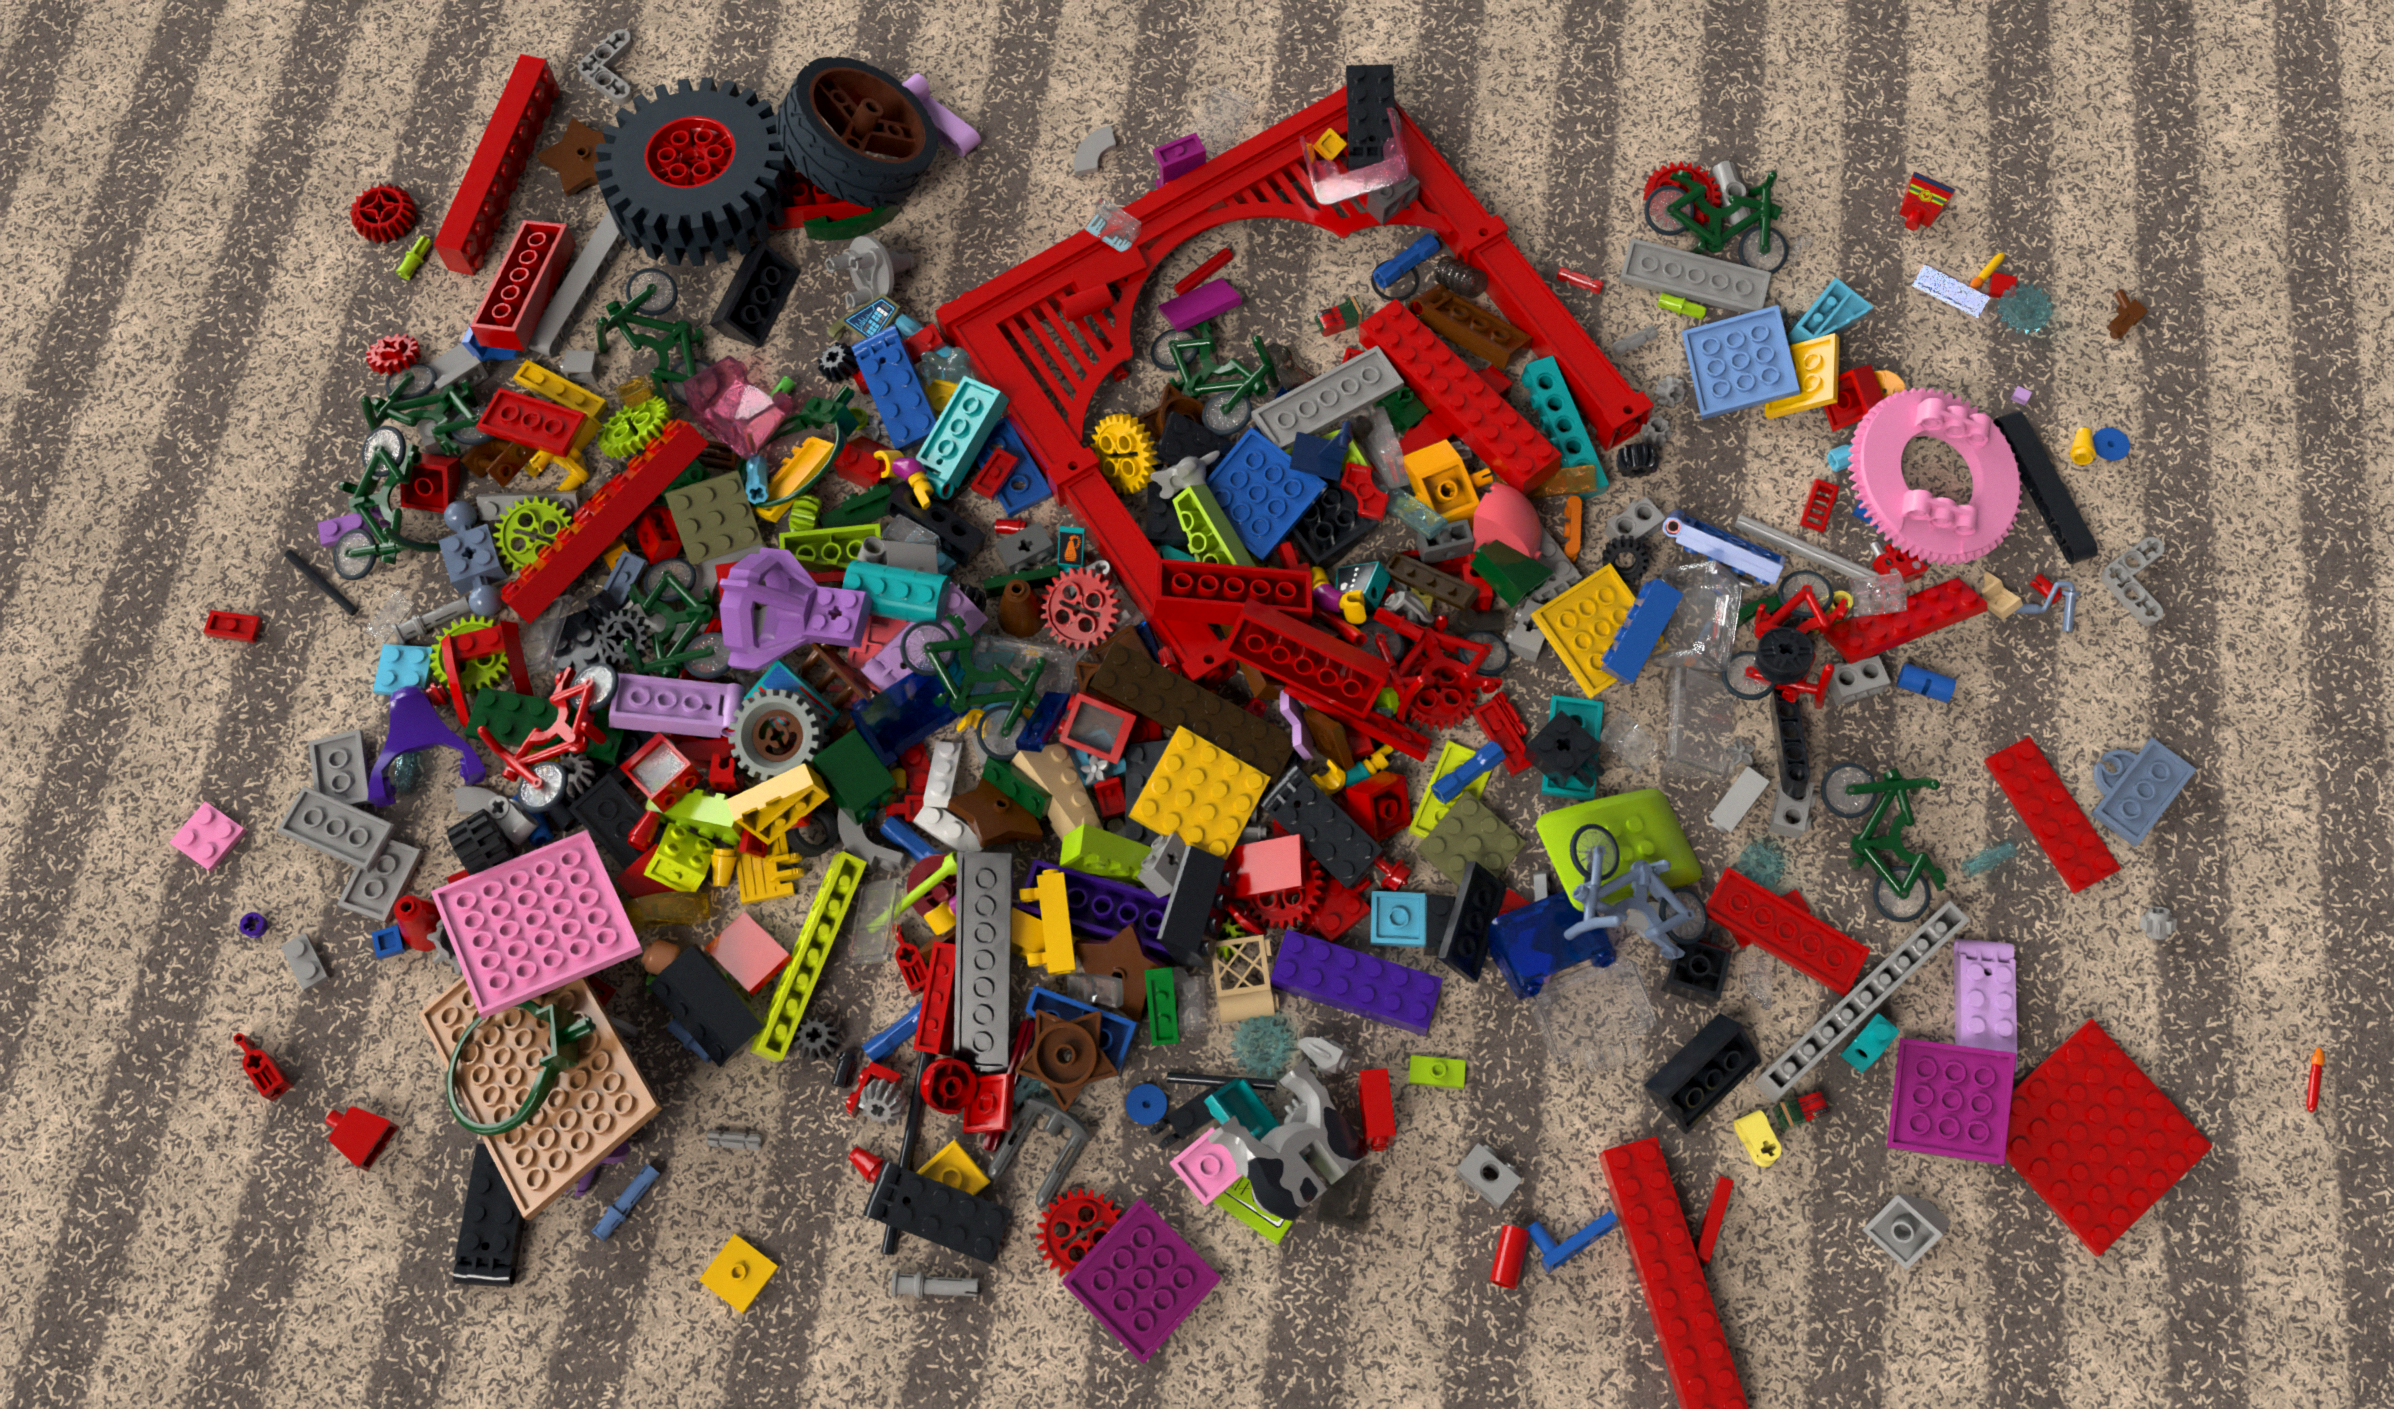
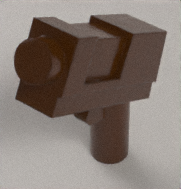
(2128, 315)

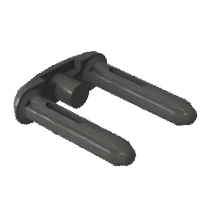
(1053, 1126)

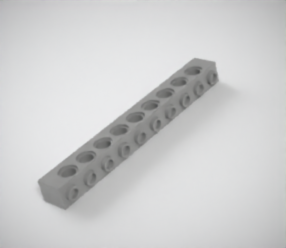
(1861, 1001)

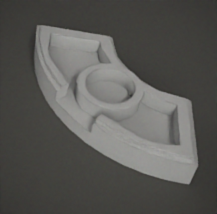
(1092, 149)
(472, 799)

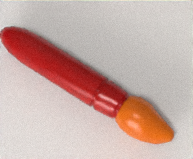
(2315, 1077)

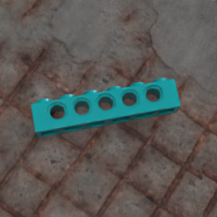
(1547, 372)

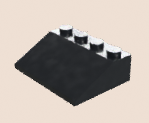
(1332, 526)

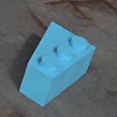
(1830, 314)

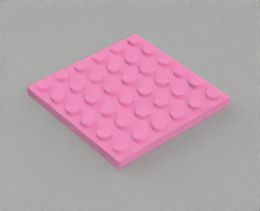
(535, 923)

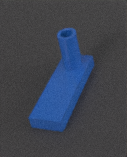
(1557, 1255)

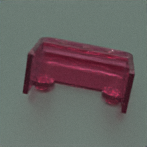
(1334, 188)

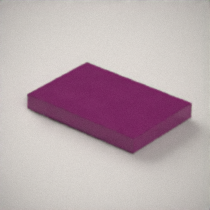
(1199, 304)

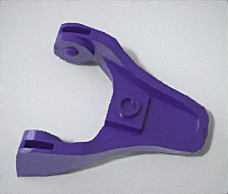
(414, 729)

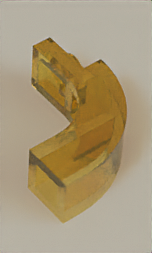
(666, 909)

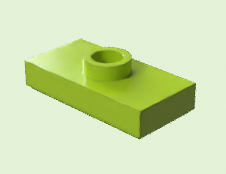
(1437, 1072)

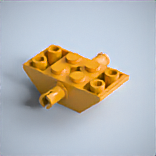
(1440, 469)

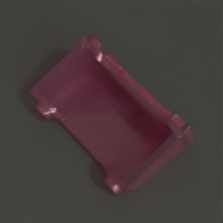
(735, 408)

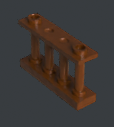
(499, 457)
(839, 667)

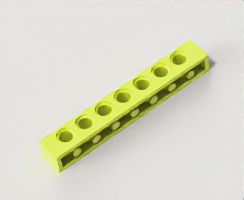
(808, 957)

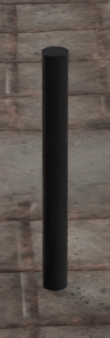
(322, 583)
(1219, 1081)

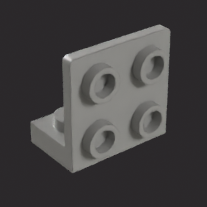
(456, 367)

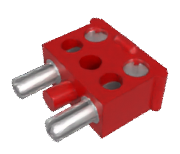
(1895, 562)

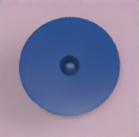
(2111, 444)
(1146, 1104)

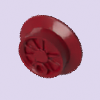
(941, 892)

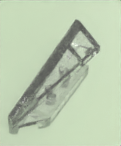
(1383, 447)

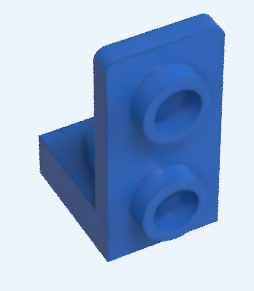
(486, 353)

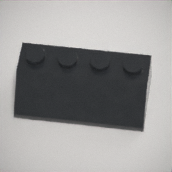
(755, 296)
(1196, 907)
(707, 1005)
(1703, 1072)

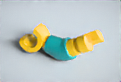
(1338, 777)

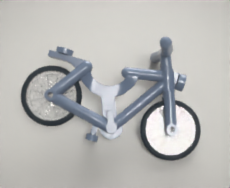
(1597, 859)

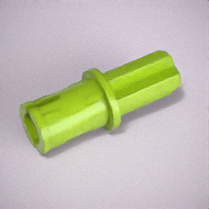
(414, 258)
(1679, 306)

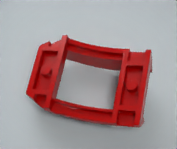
(479, 645)

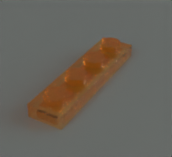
(1564, 482)

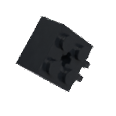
(1577, 752)
(1712, 964)

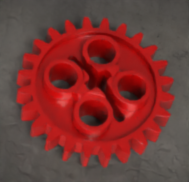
(1661, 178)
(1086, 586)
(1440, 711)
(1291, 913)
(1067, 1213)

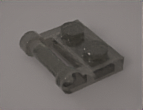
(1336, 1200)

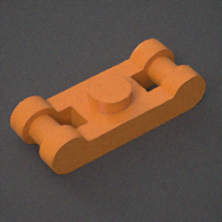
(1572, 528)

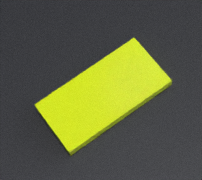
(1430, 809)

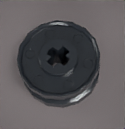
(1784, 655)

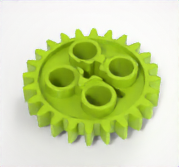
(619, 435)
(542, 516)
(475, 674)

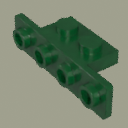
(860, 508)

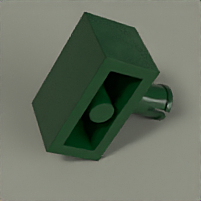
(1403, 409)

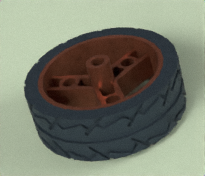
(868, 114)

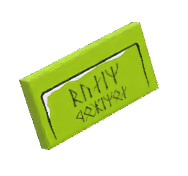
(1240, 1204)

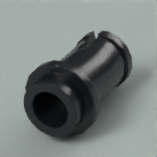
(843, 1069)

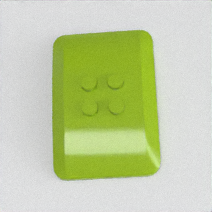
(1643, 830)

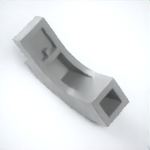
(859, 846)

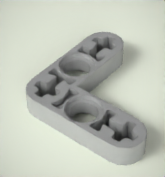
(600, 67)
(2127, 574)

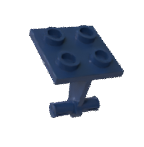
(1321, 455)

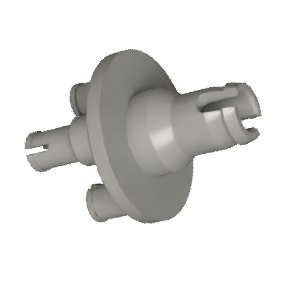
(870, 268)

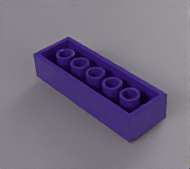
(1104, 907)
(1356, 982)

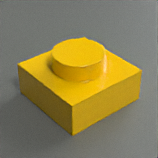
(1329, 144)

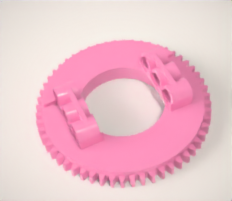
(1915, 518)

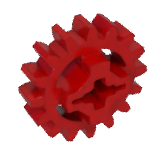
(393, 354)

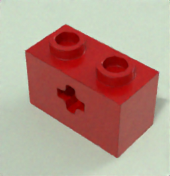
(652, 530)

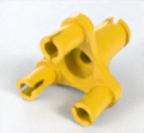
(573, 462)

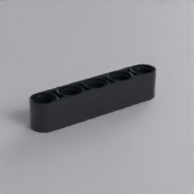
(1789, 744)

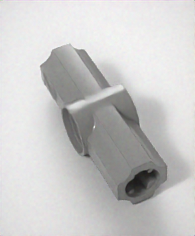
(1727, 178)

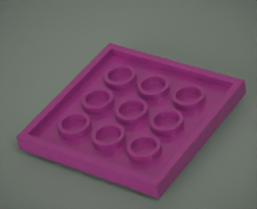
(1952, 1101)
(1141, 1280)

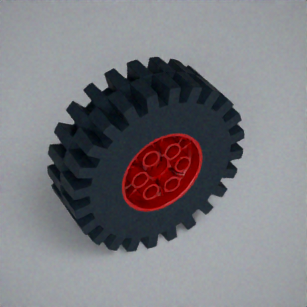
(675, 200)

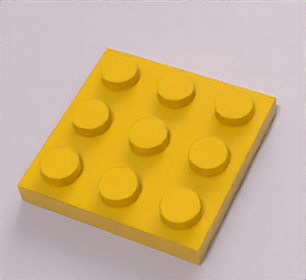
(1817, 376)

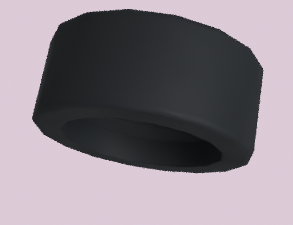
(807, 849)

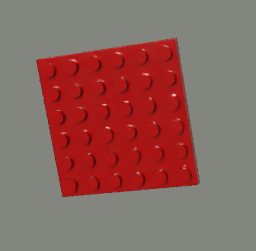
(2098, 1137)

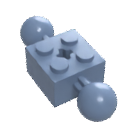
(472, 559)

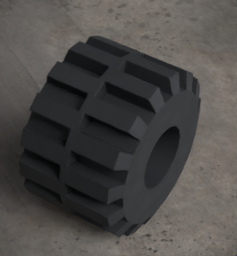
(480, 842)

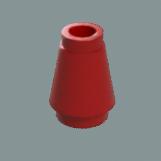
(644, 831)
(866, 1163)

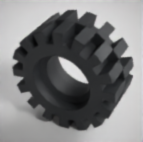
(1633, 547)

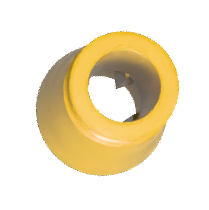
(2083, 447)
(722, 864)

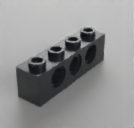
(957, 536)

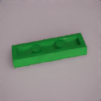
(1161, 1006)

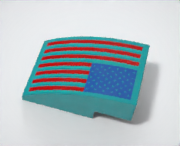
(784, 677)

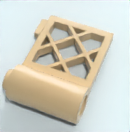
(1247, 1001)

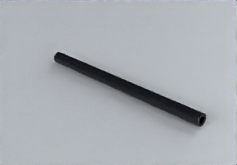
(909, 1142)

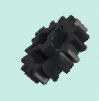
(626, 624)

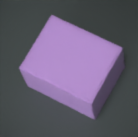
(2021, 395)

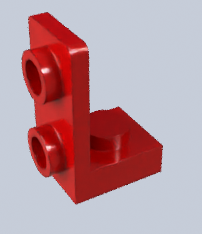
(866, 1076)

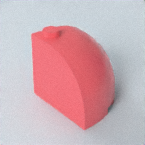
(1509, 519)

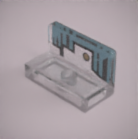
(1113, 225)

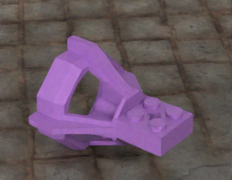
(795, 613)

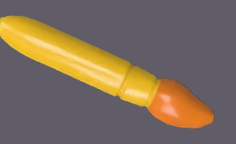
(1978, 281)

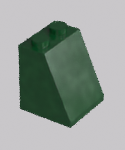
(855, 777)

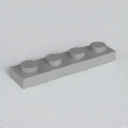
(493, 504)

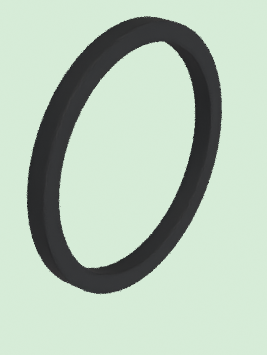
(1398, 298)

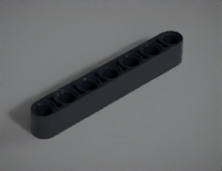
(2047, 489)

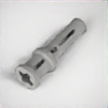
(420, 624)
(919, 1284)

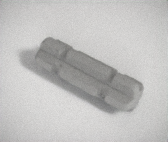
(1634, 340)
(734, 1140)

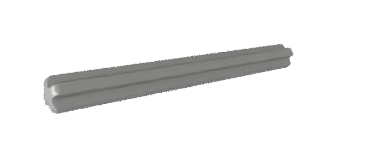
(1802, 548)

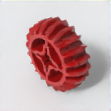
(387, 218)

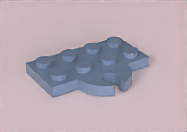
(2138, 789)

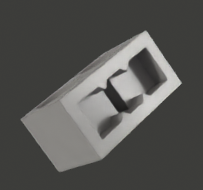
(1633, 524)
(1859, 684)
(1788, 806)

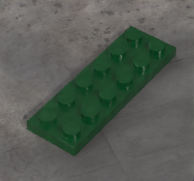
(515, 715)

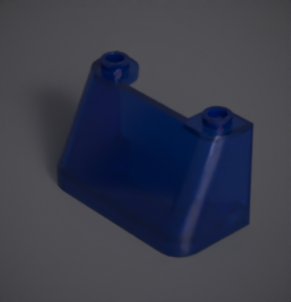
(901, 715)
(1532, 943)

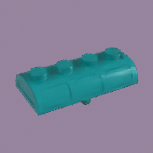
(899, 591)
(1242, 1101)

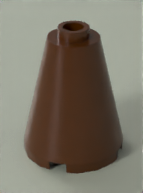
(1020, 610)

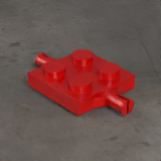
(1338, 911)

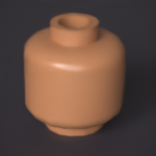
(659, 956)

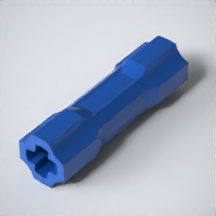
(1402, 263)
(1453, 783)
(902, 835)
(884, 1043)

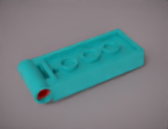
(960, 434)

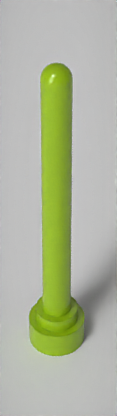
(949, 867)

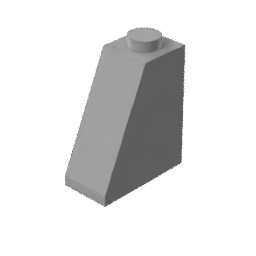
(1739, 800)

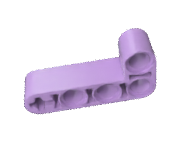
(950, 129)

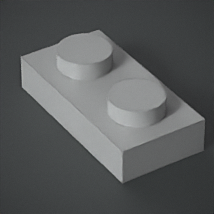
(305, 962)

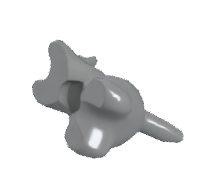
(1184, 474)

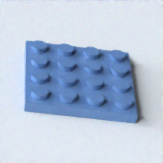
(1740, 362)

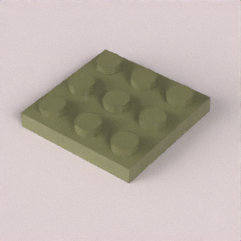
(713, 517)
(1470, 834)

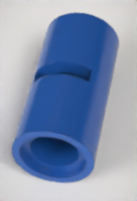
(1926, 682)

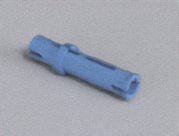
(631, 1195)

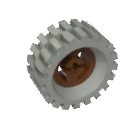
(756, 745)

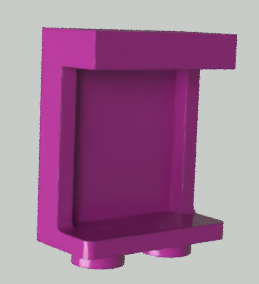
(1179, 158)

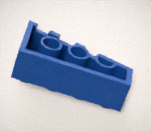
(1640, 630)
(1117, 1031)

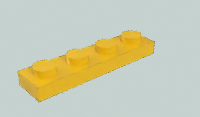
(555, 387)

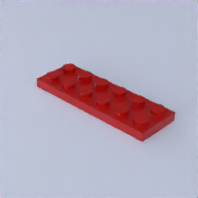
(1925, 614)
(2052, 815)
(1786, 931)

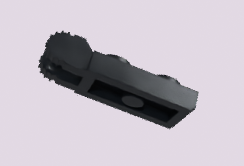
(1185, 1120)

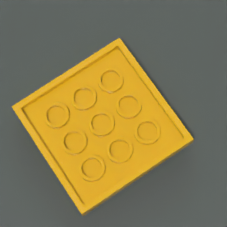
(1583, 625)
(1199, 794)

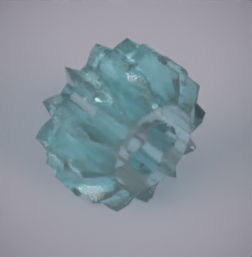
(1767, 858)

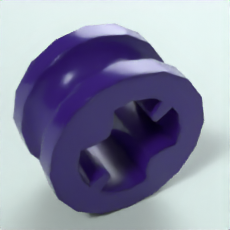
(261, 926)

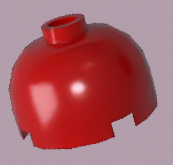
(948, 1085)

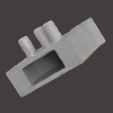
(899, 554)

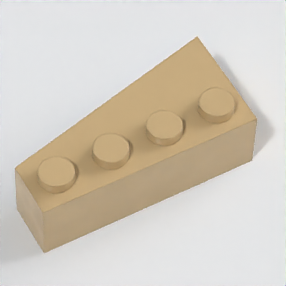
(1058, 776)

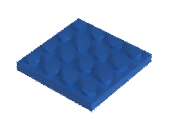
(1262, 493)

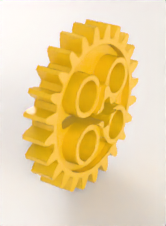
(1124, 435)

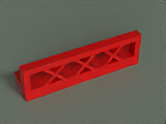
(937, 1010)

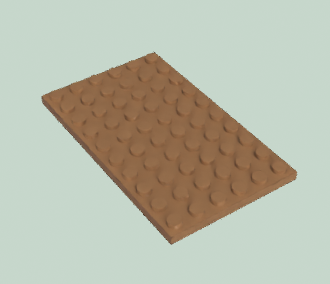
(582, 1117)

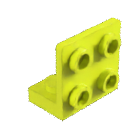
(680, 859)

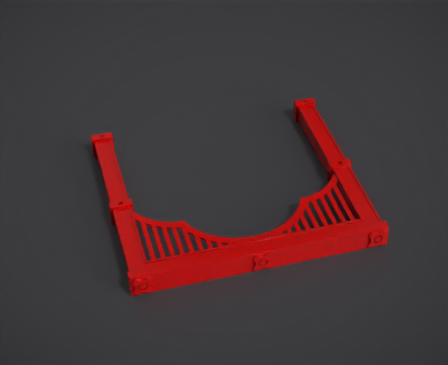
(1204, 198)

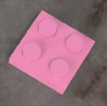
(208, 836)
(1206, 1169)

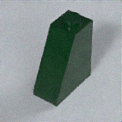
(1510, 572)

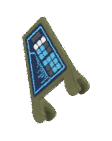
(867, 319)

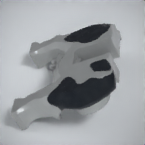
(1275, 1165)

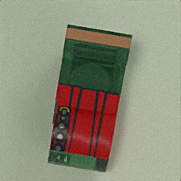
(1339, 317)
(1801, 1111)

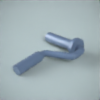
(2069, 608)

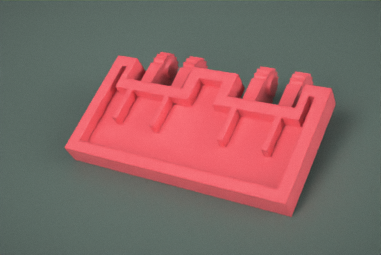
(876, 635)

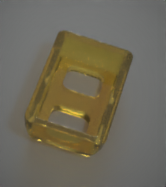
(634, 392)

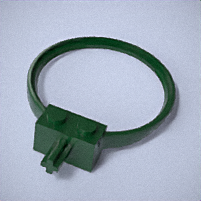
(815, 413)
(564, 1055)

